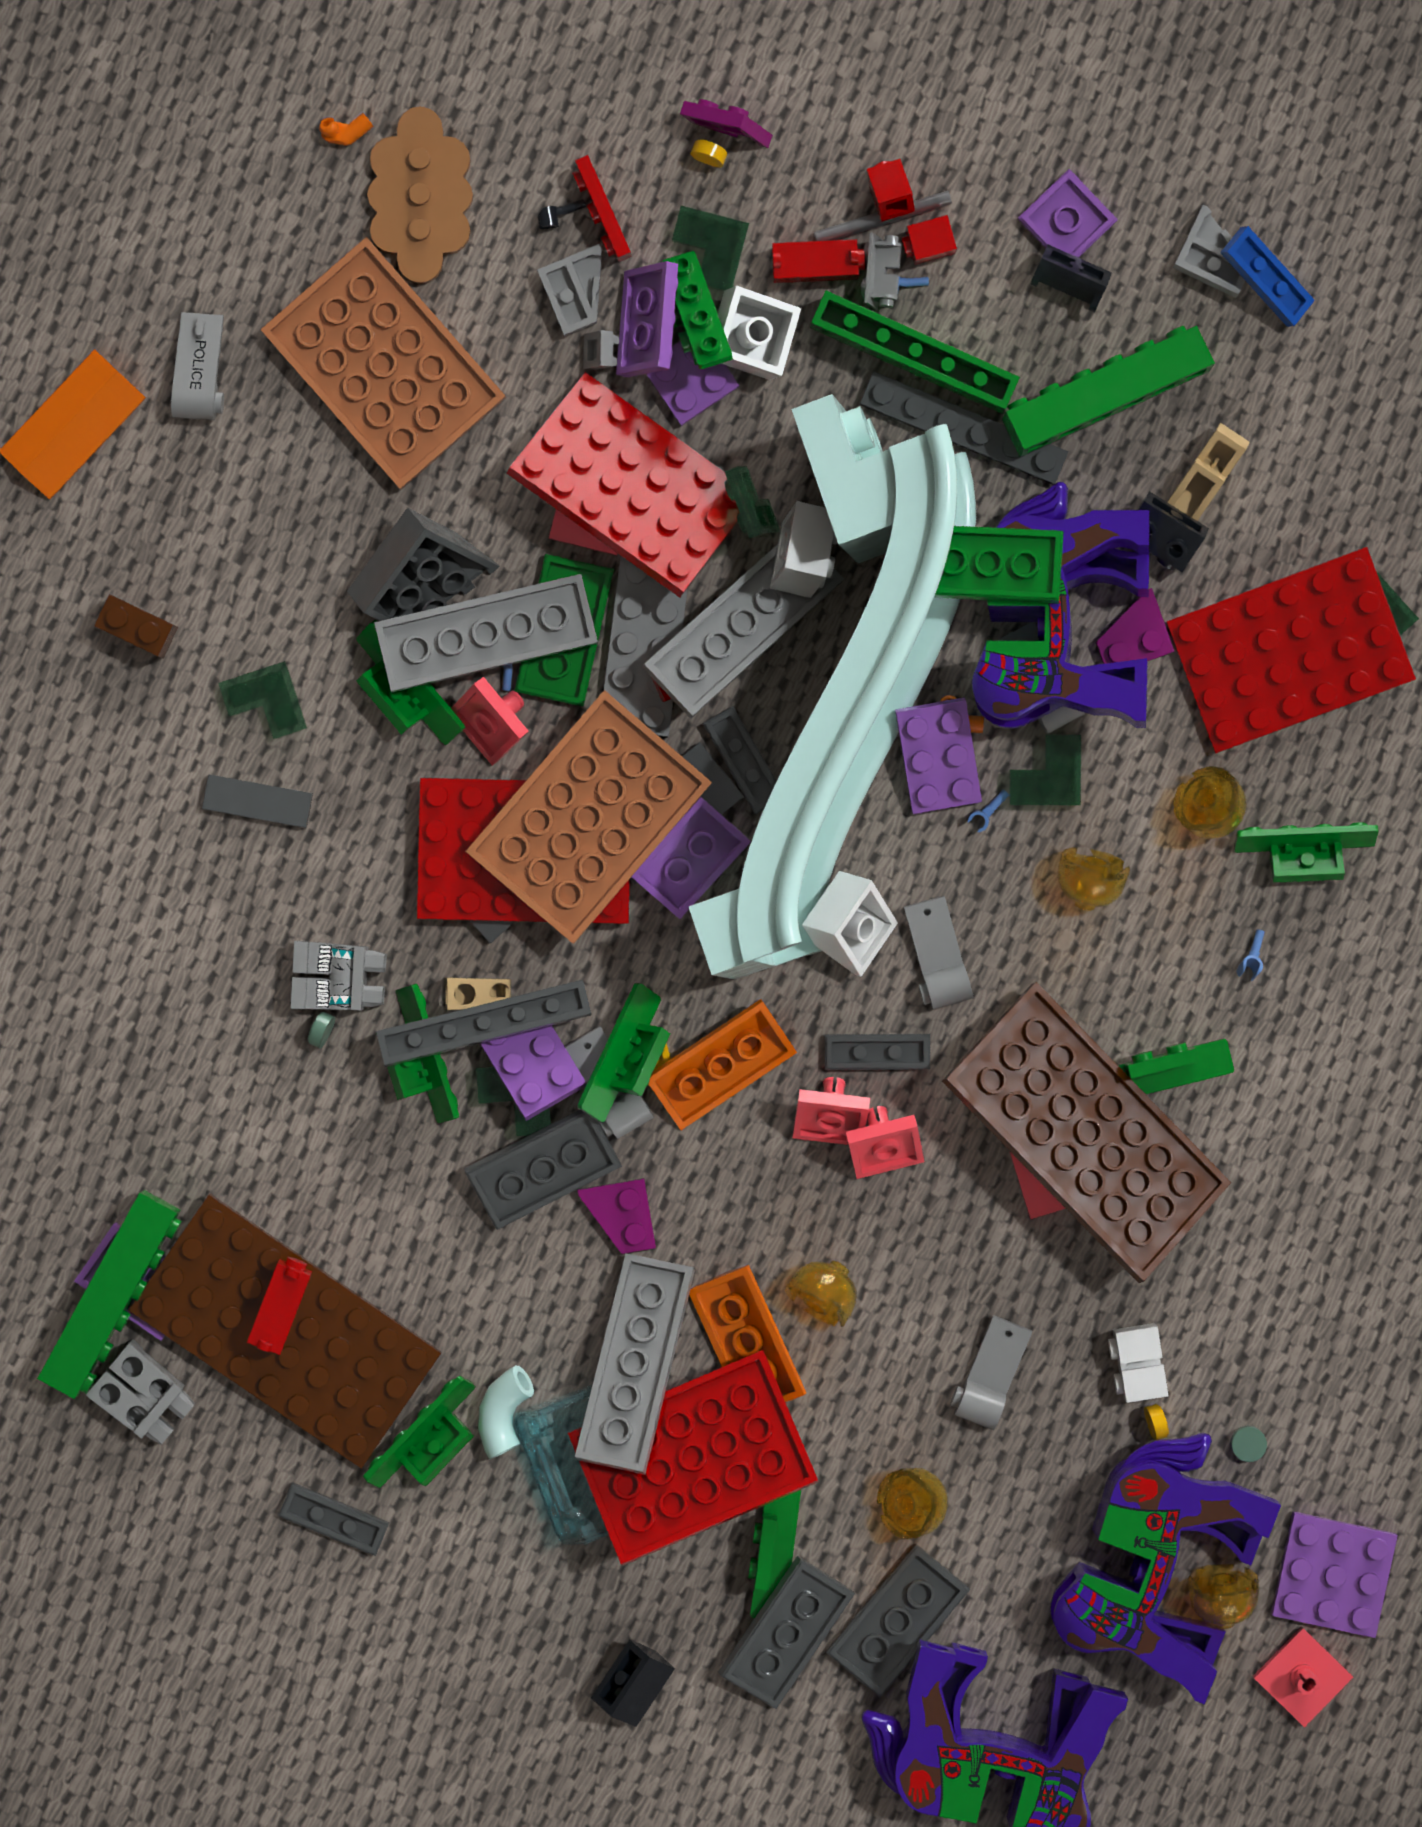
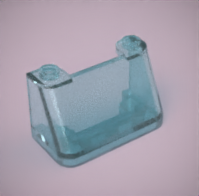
(555, 1469)

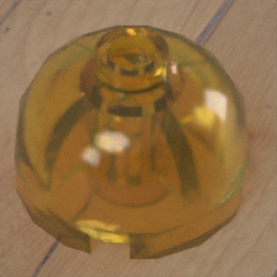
(1210, 803)
(1091, 879)
(825, 1291)
(912, 1502)
(1223, 1595)

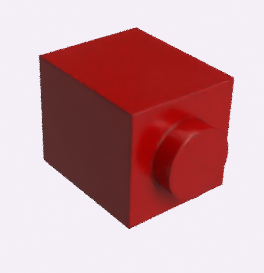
(890, 189)
(929, 240)

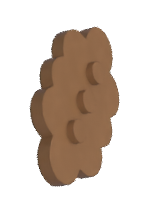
(420, 195)

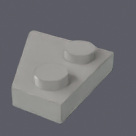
(1202, 256)
(574, 289)

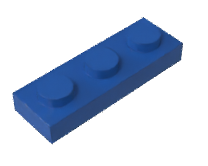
(1267, 276)

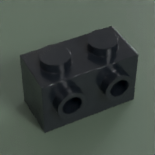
(1172, 533)
(632, 1683)

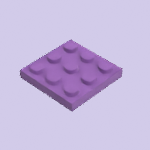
(1334, 1574)

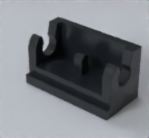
(1072, 276)

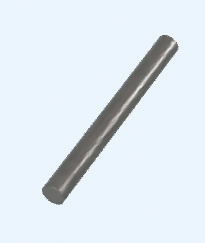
(873, 220)

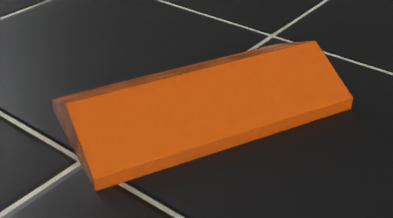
(72, 424)
(721, 1064)
(742, 1325)

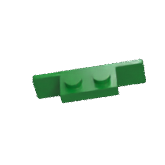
(697, 315)
(406, 706)
(1308, 851)
(627, 1056)
(1179, 1065)
(424, 1073)
(429, 1441)
(775, 1548)

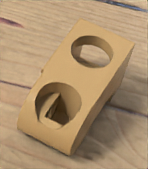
(472, 992)

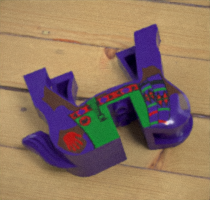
(1033, 678)
(1143, 1513)
(947, 1767)

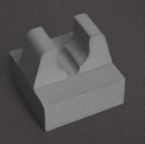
(599, 350)

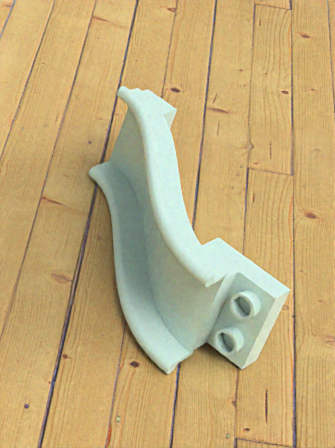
(877, 505)

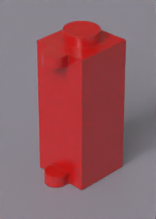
(817, 261)
(280, 1305)

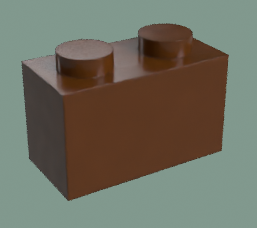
(136, 626)

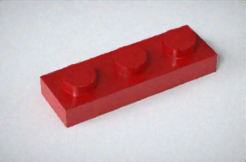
(600, 209)

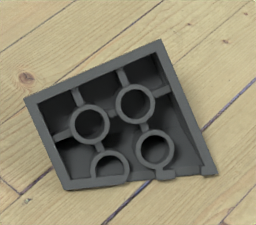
(417, 569)

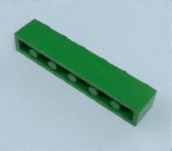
(914, 352)
(1108, 390)
(109, 1295)

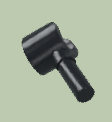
(549, 215)

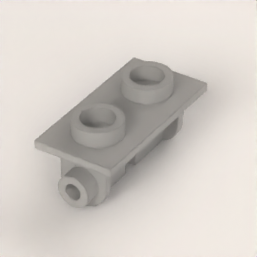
(878, 284)

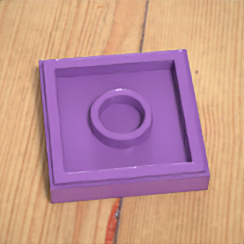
(1068, 216)

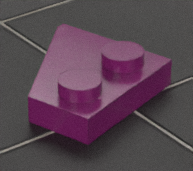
(729, 122)
(1136, 634)
(622, 1213)

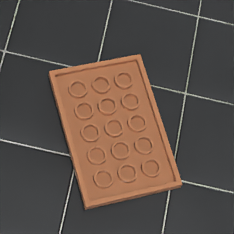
(383, 363)
(588, 817)

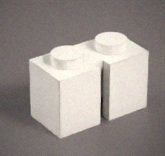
(1139, 1363)

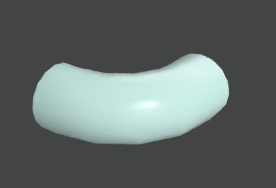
(498, 1409)

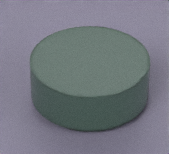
(321, 1029)
(1248, 1443)

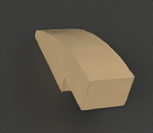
(1208, 472)

